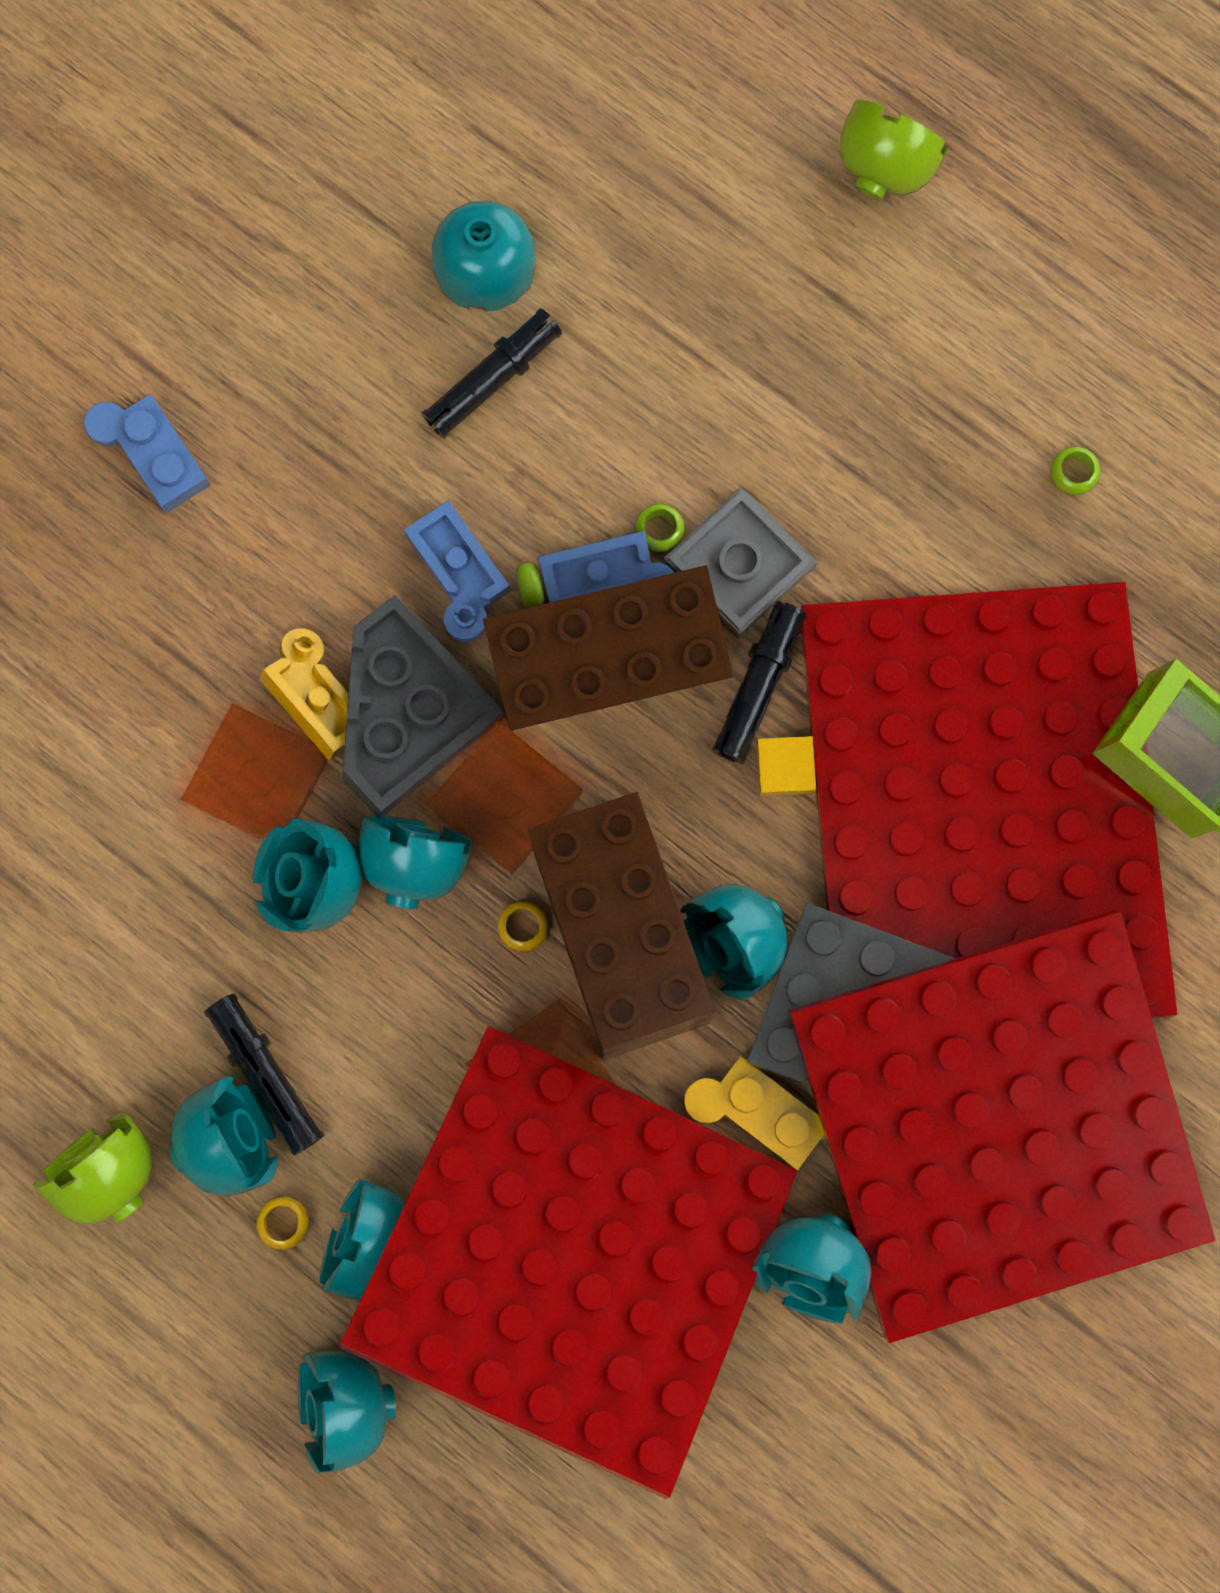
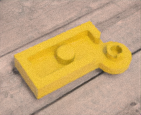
(309, 691)
(759, 1109)

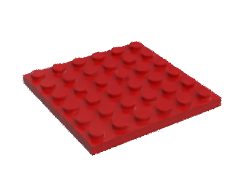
(1002, 1125)
(572, 1262)

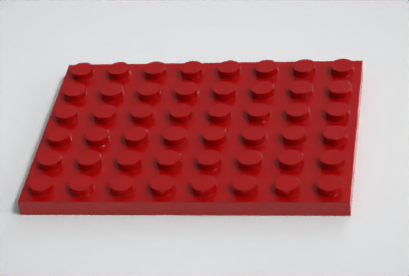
(967, 772)

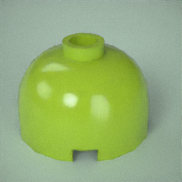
(888, 151)
(99, 1174)

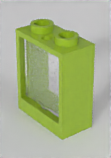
(1170, 747)

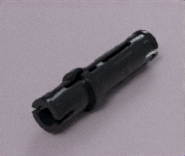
(507, 359)
(768, 662)
(263, 1073)

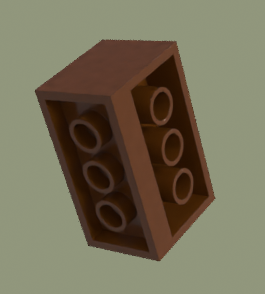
(608, 648)
(621, 926)

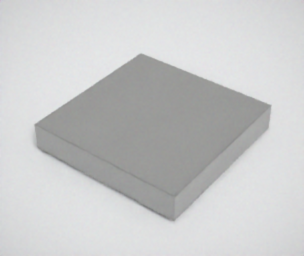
(747, 559)

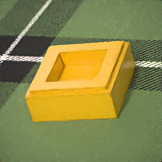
(786, 766)

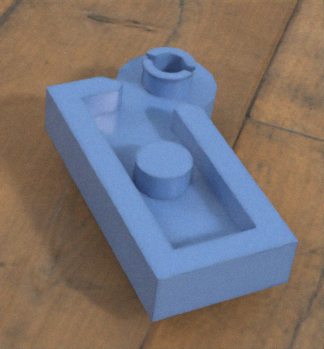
(151, 447)
(599, 566)
(459, 568)

